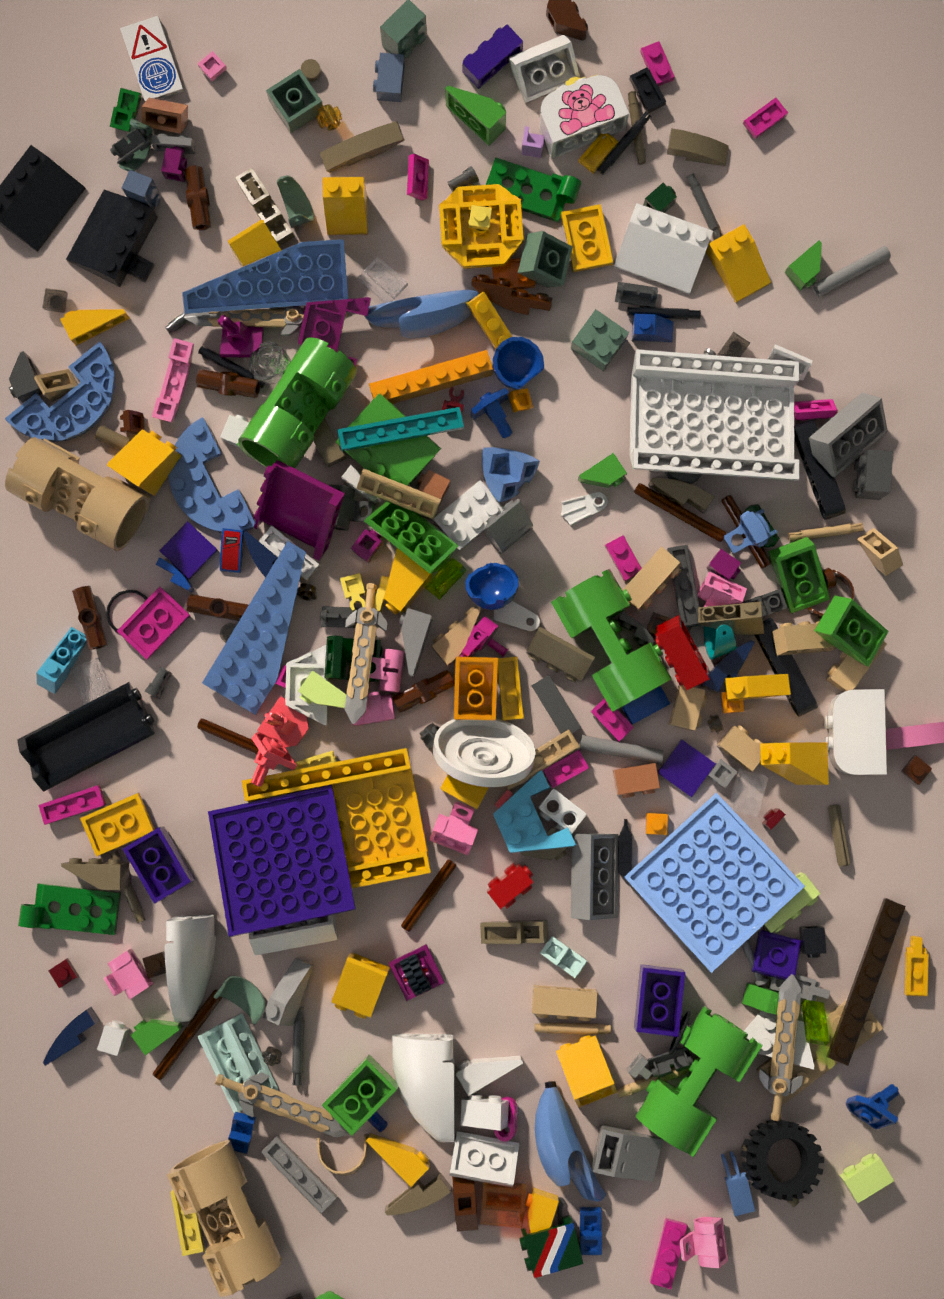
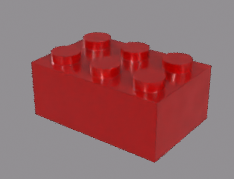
(682, 653)

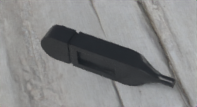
(625, 850)

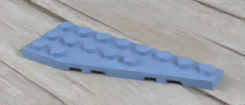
(255, 648)

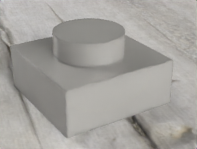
(722, 773)

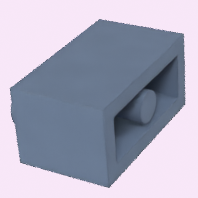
(390, 77)
(141, 189)

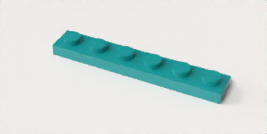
(400, 429)

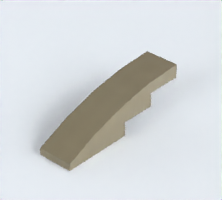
(361, 146)
(264, 206)

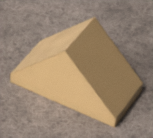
(56, 384)

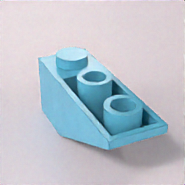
(58, 664)

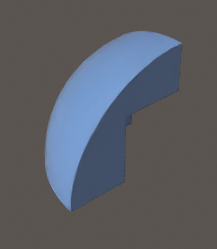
(507, 471)

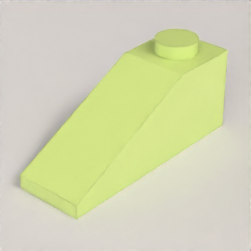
(321, 692)

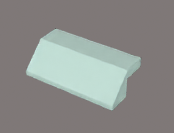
(235, 1055)

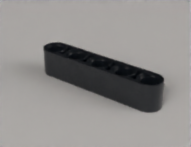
(822, 483)
(801, 697)

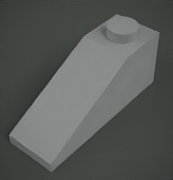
(288, 994)

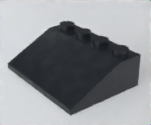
(36, 197)
(112, 236)

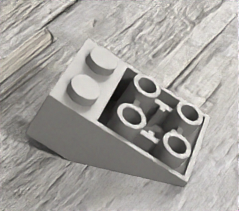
(508, 526)
(626, 1154)

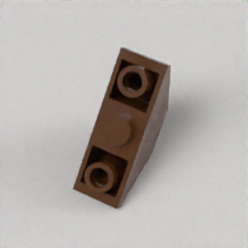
(565, 19)
(465, 1204)

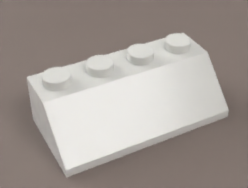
(294, 935)

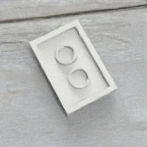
(468, 515)
(484, 1159)

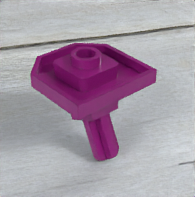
(238, 338)

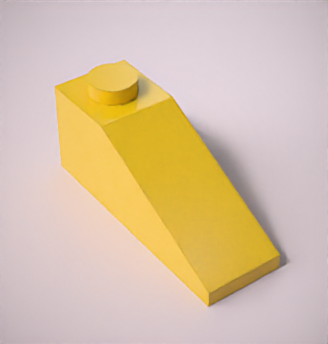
(86, 324)
(757, 687)
(401, 1157)
(541, 1209)

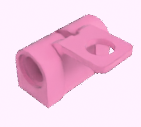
(720, 591)
(389, 670)
(378, 709)
(455, 830)
(127, 975)
(706, 1242)

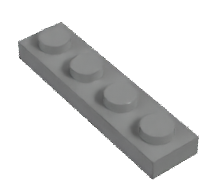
(299, 1174)

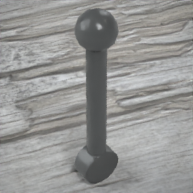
(560, 1205)

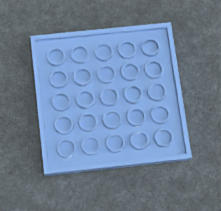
(714, 882)

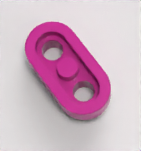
(512, 1122)

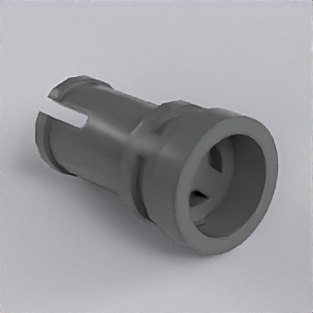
(467, 177)
(156, 687)

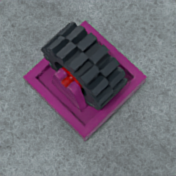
(416, 972)

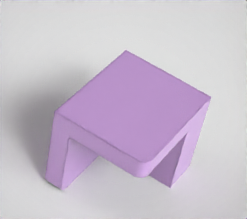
(532, 144)

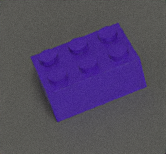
(158, 864)
(659, 1000)

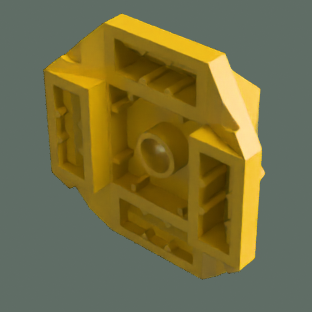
(475, 247)

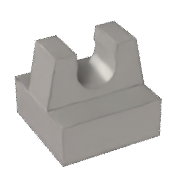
(638, 1066)

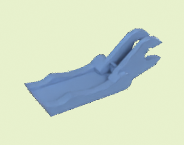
(738, 1188)

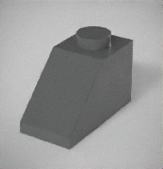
(22, 379)

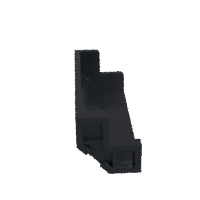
(86, 736)

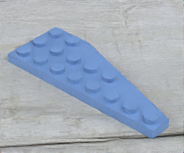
(287, 278)

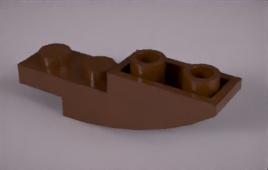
(502, 294)

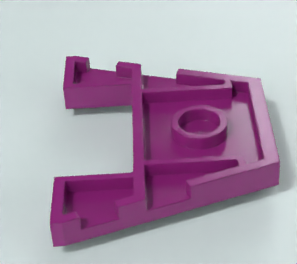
(326, 320)

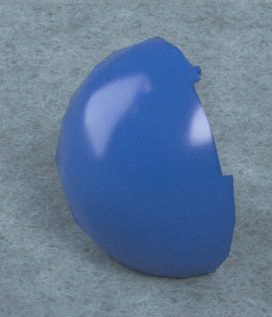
(517, 362)
(492, 586)

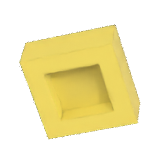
(480, 217)

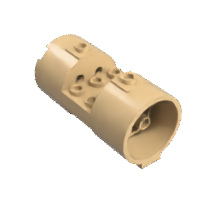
(55, 480)
(239, 1244)

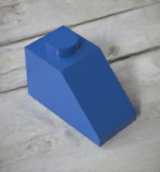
(651, 328)

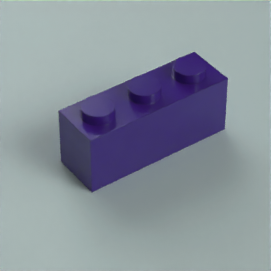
(491, 56)

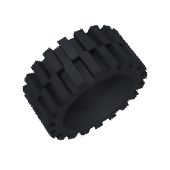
(757, 1159)

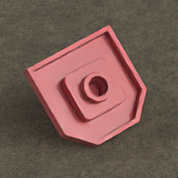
(284, 724)
(270, 754)

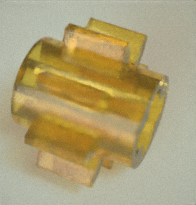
(329, 117)

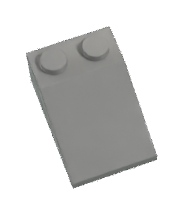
(415, 633)

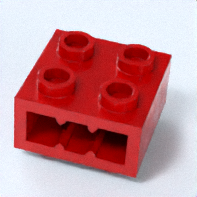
(515, 881)

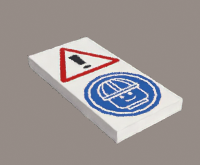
(152, 59)

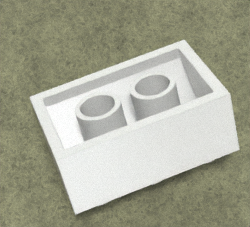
(544, 67)

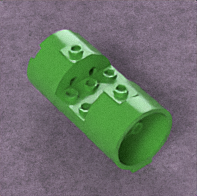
(298, 404)
(592, 607)
(675, 1111)

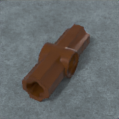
(197, 198)
(228, 383)
(86, 604)
(205, 606)
(424, 691)

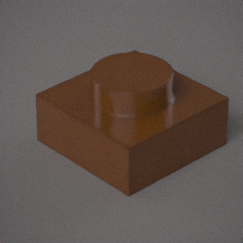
(916, 770)

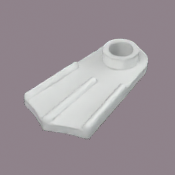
(582, 507)
(516, 616)

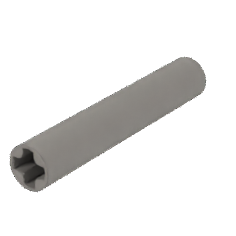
(851, 271)
(621, 749)

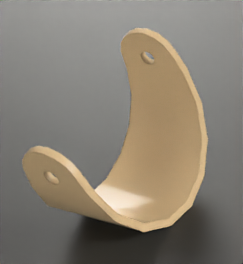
(348, 1172)

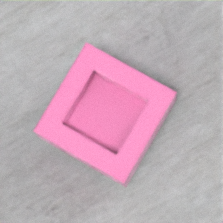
(212, 66)

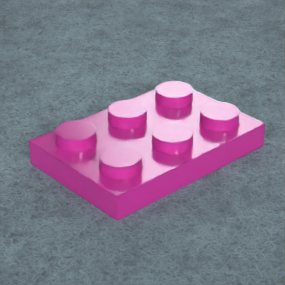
(153, 623)

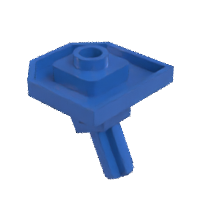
(491, 406)
(874, 1108)

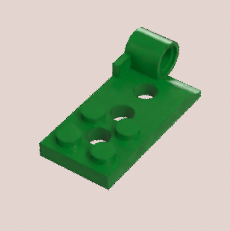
(562, 188)
(42, 916)

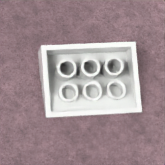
(663, 248)

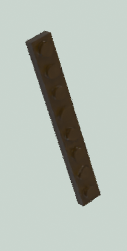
(865, 981)

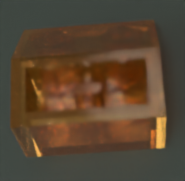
(503, 1205)

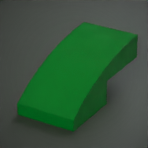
(126, 108)

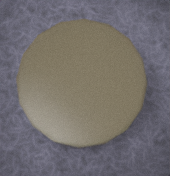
(311, 69)

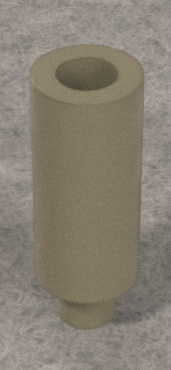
(111, 438)

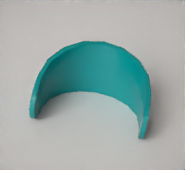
(717, 642)

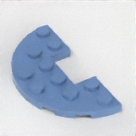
(76, 410)
(195, 489)

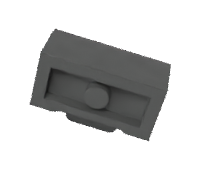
(350, 509)

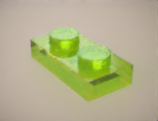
(445, 578)
(815, 1022)

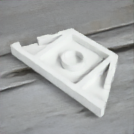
(296, 674)
(764, 1030)

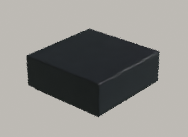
(140, 268)

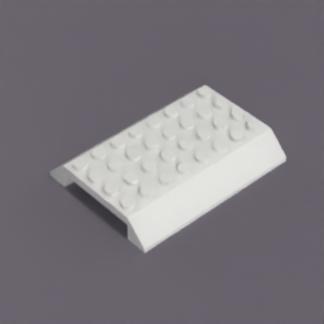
(713, 415)

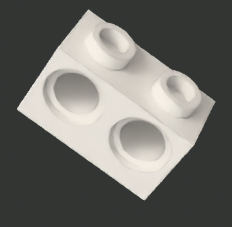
(564, 806)

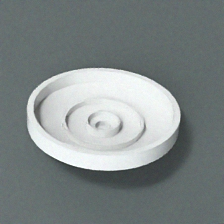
(484, 752)

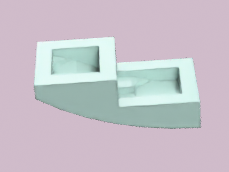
(563, 957)

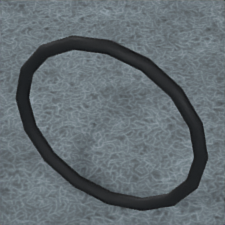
(113, 598)
(685, 1019)

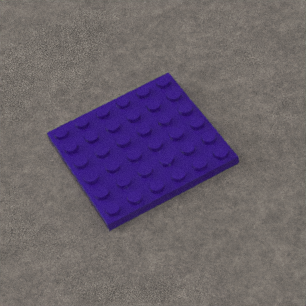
(281, 861)

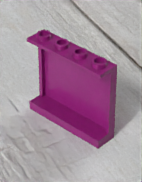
(299, 506)

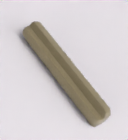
(839, 835)

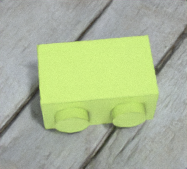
(866, 1177)

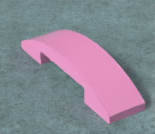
(175, 380)
(914, 735)

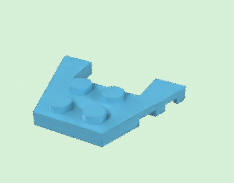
(522, 825)

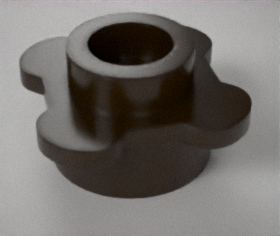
(307, 592)

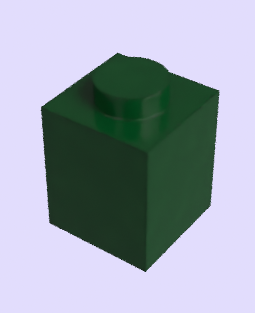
(661, 198)

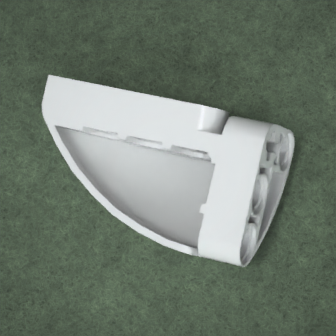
(189, 962)
(427, 1080)

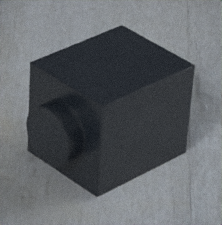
(812, 941)

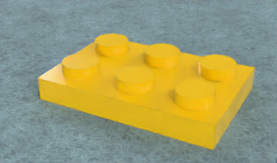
(588, 236)
(117, 824)

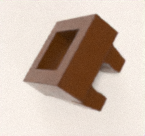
(132, 421)

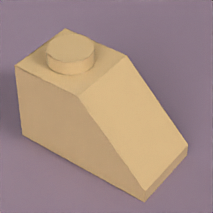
(880, 551)

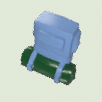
(755, 528)

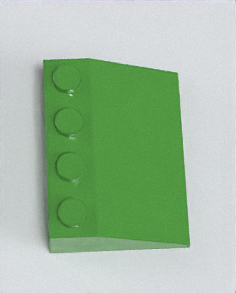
(395, 460)
(413, 536)

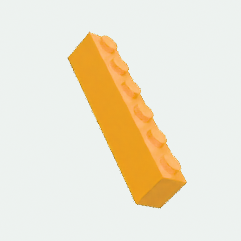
(434, 378)

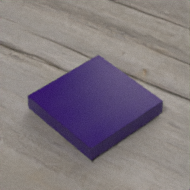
(188, 550)
(686, 768)
(776, 955)

